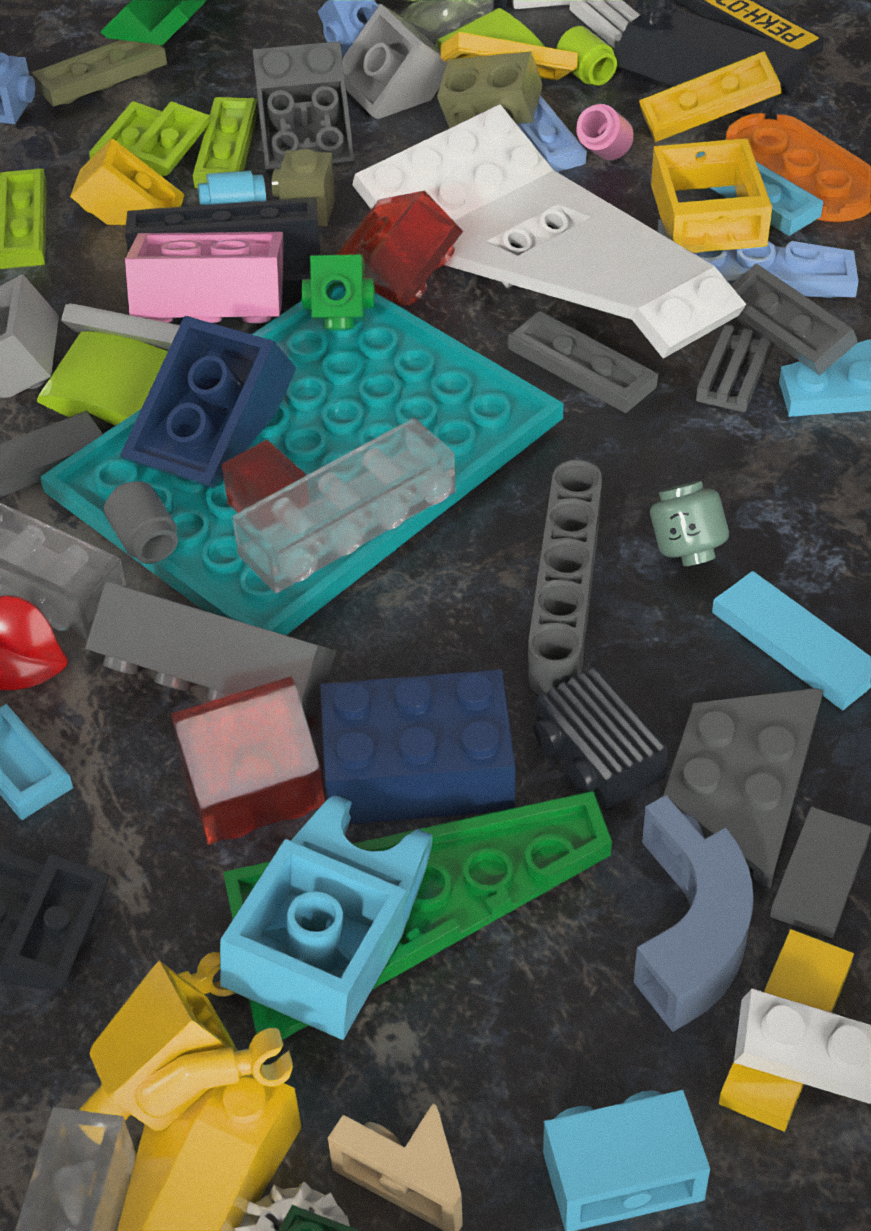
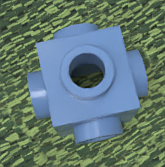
(345, 20)
(16, 87)

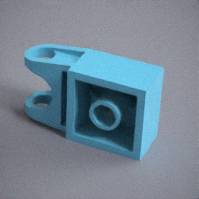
(323, 921)

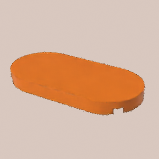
(809, 162)

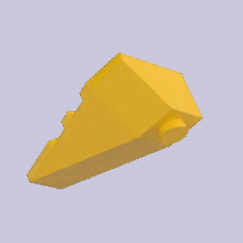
(211, 1159)

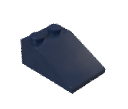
(208, 401)

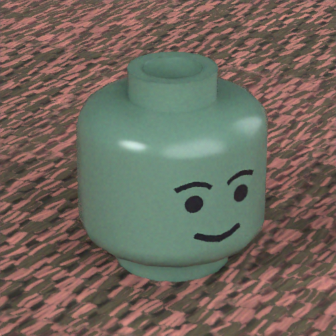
(689, 522)

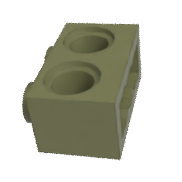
(487, 81)

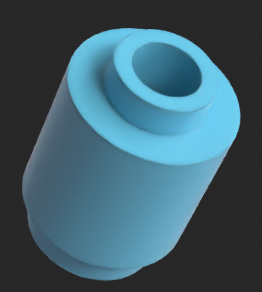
(231, 188)

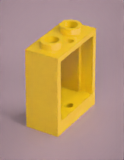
(717, 222)

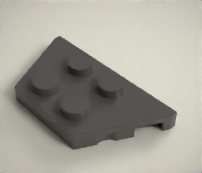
(744, 769)

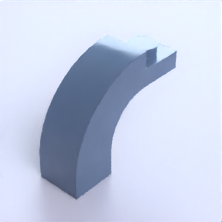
(700, 955)

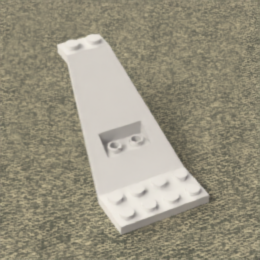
(595, 256)

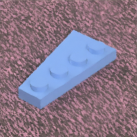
(803, 266)

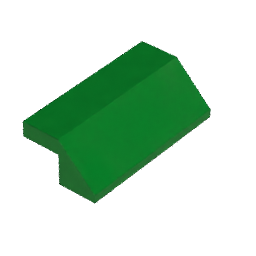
(151, 20)

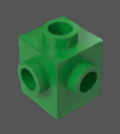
(335, 272)

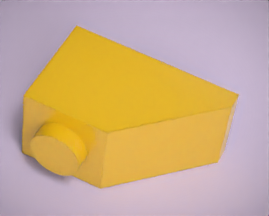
(121, 182)

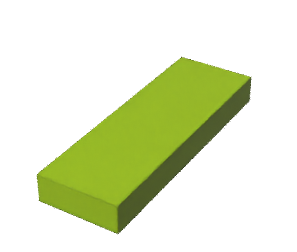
(226, 137)
(22, 218)

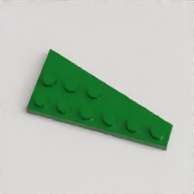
(472, 877)

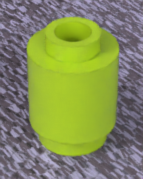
(594, 57)

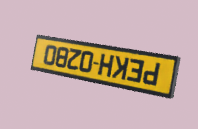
(758, 20)

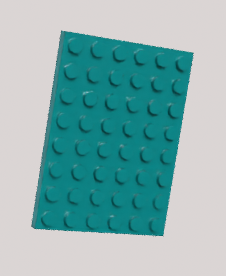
(339, 398)

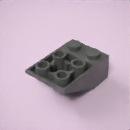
(303, 102)

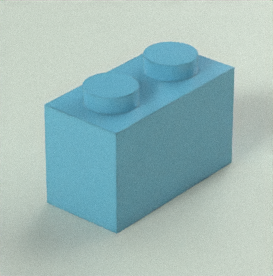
(624, 1159)

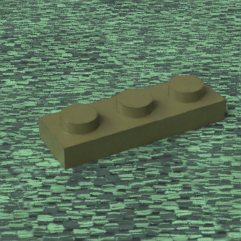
(97, 70)

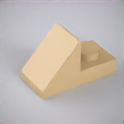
(412, 1176)

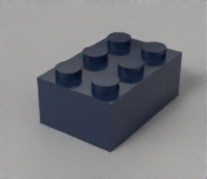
(419, 746)

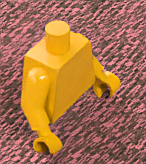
(173, 1048)

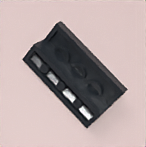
(689, 46)
(292, 216)

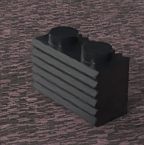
(599, 738)

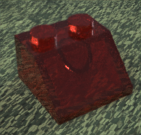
(403, 244)
(248, 760)

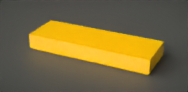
(550, 62)
(710, 96)
(804, 973)

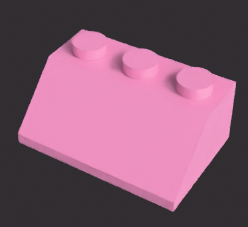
(206, 276)

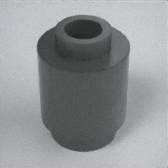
(141, 522)

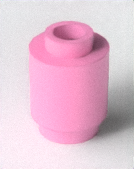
(604, 132)

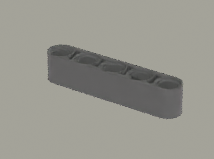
(565, 576)

